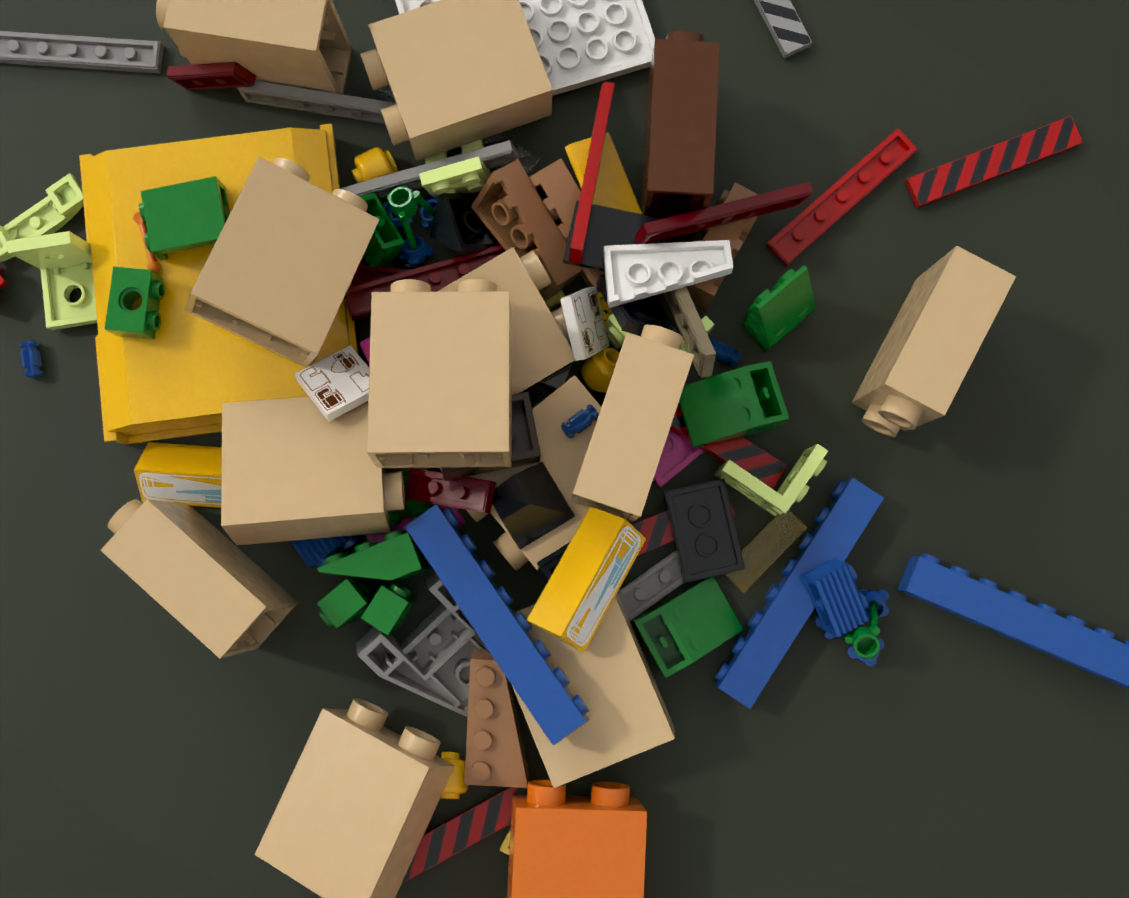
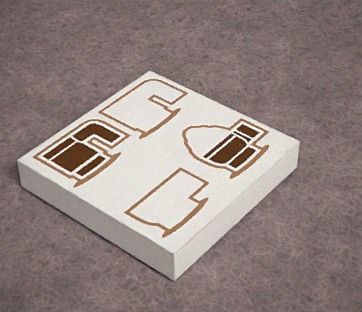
(584, 323)
(336, 382)

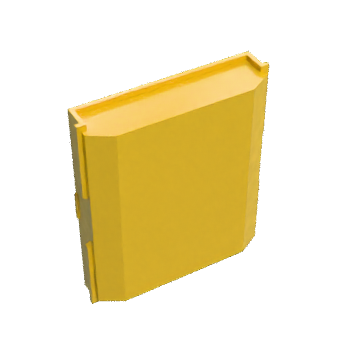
(191, 367)

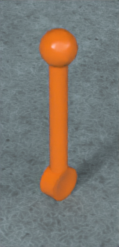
(153, 265)

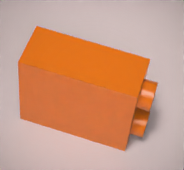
(577, 843)

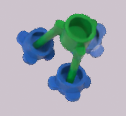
(400, 208)
(864, 640)

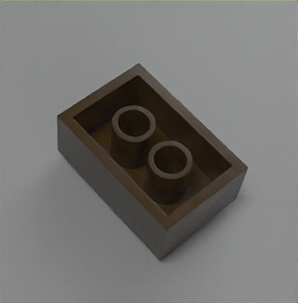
(524, 441)

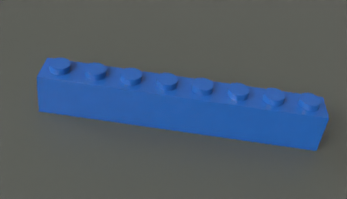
(789, 601)
(1017, 619)
(497, 624)

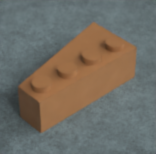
(559, 196)
(521, 221)
(736, 232)
(493, 731)

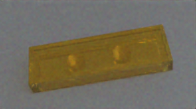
(767, 548)

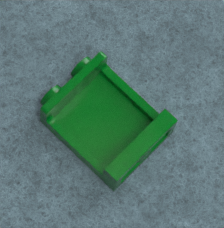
(184, 215)

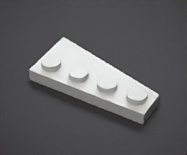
(657, 268)

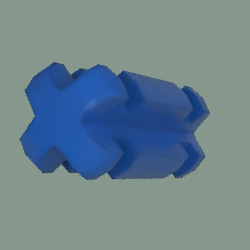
(725, 352)
(31, 359)
(580, 421)

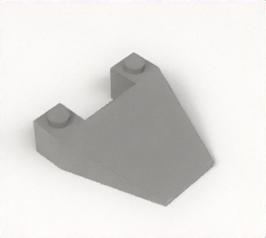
(432, 656)

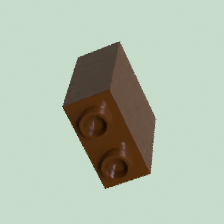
(680, 125)

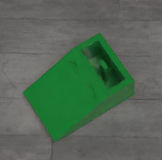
(781, 309)
(733, 405)
(389, 560)
(687, 626)

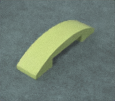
(46, 216)

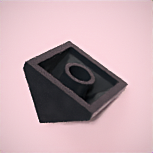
(459, 226)
(531, 505)

